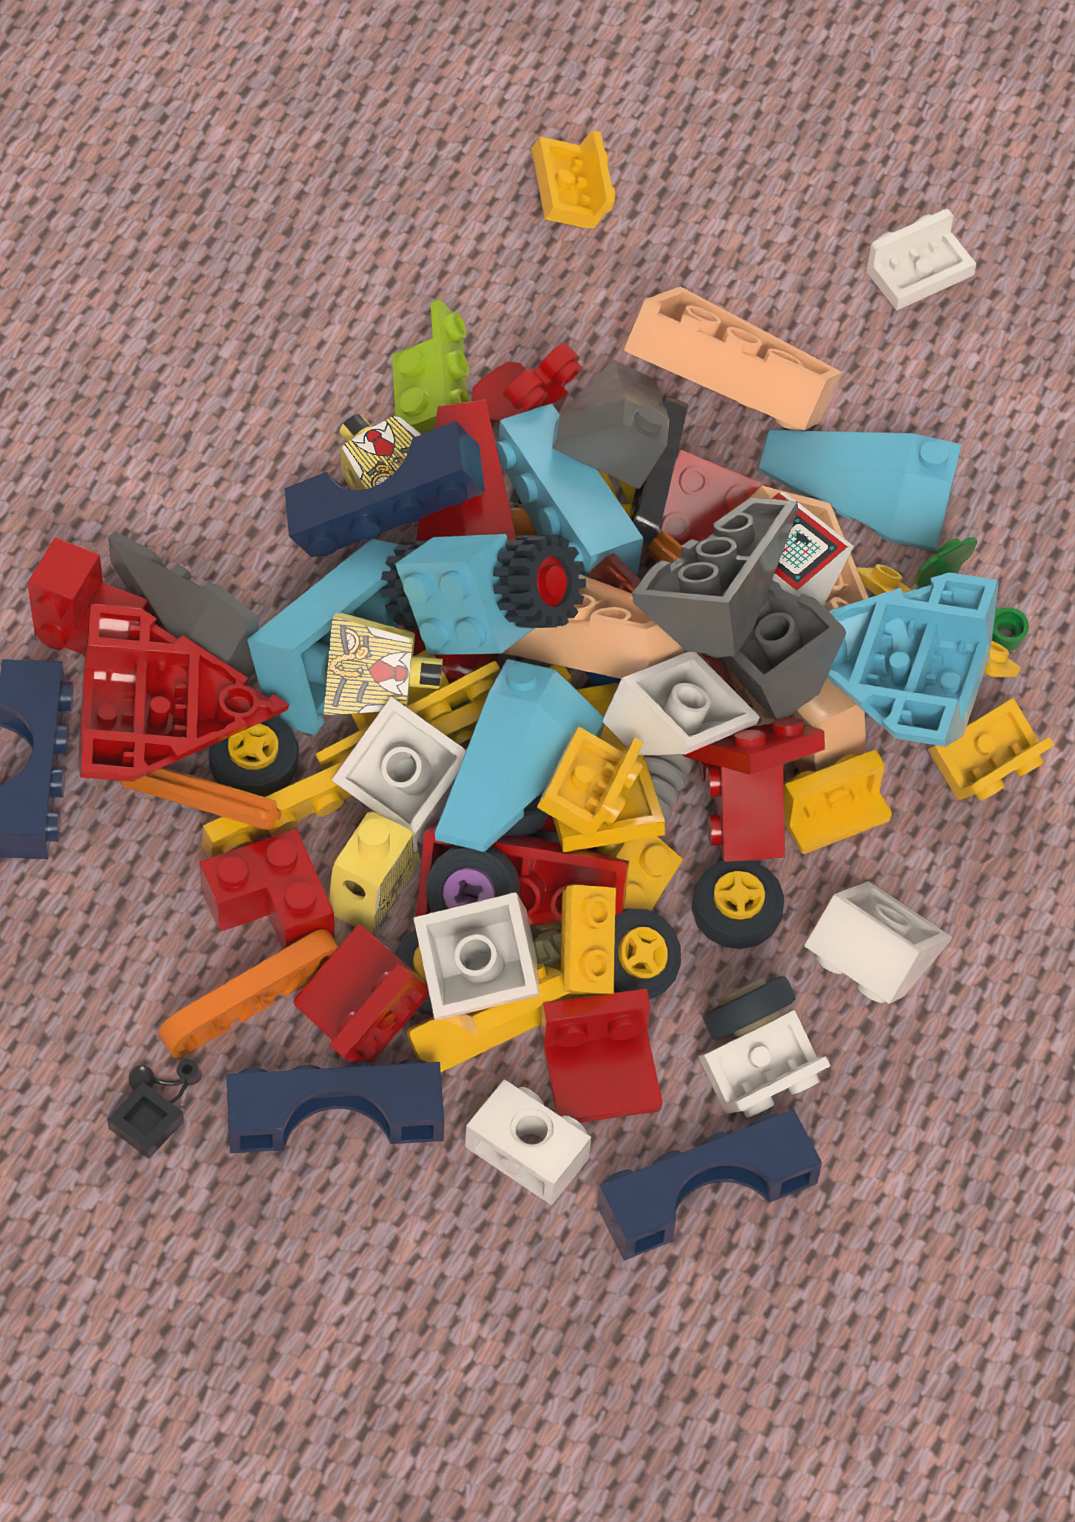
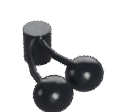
(186, 1070)

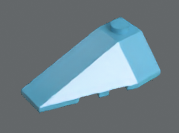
(880, 479)
(513, 752)

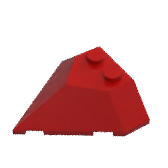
(155, 697)

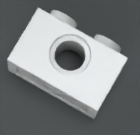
(539, 1167)

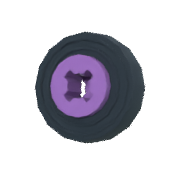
(486, 874)

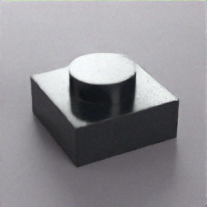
(145, 1120)

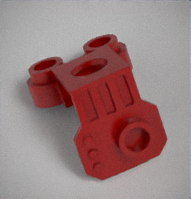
(515, 390)

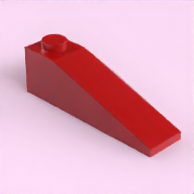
(484, 513)
(541, 871)

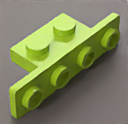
(431, 371)

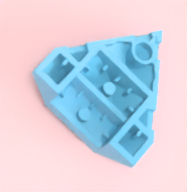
(918, 656)

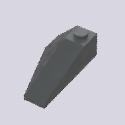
(719, 584)
(184, 608)

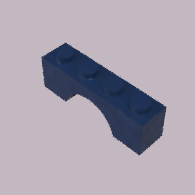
(436, 474)
(33, 707)
(398, 1097)
(768, 1157)

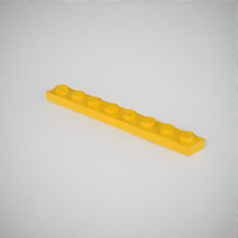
(322, 795)

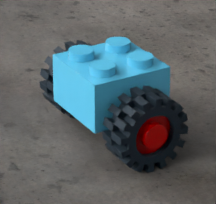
(482, 589)

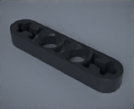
(651, 498)

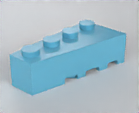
(563, 493)
(295, 645)

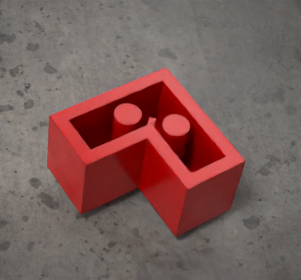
(62, 594)
(747, 812)
(270, 881)

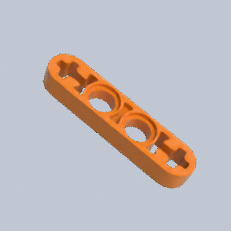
(246, 994)

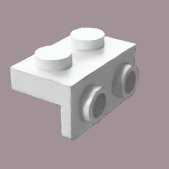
(919, 260)
(763, 1064)

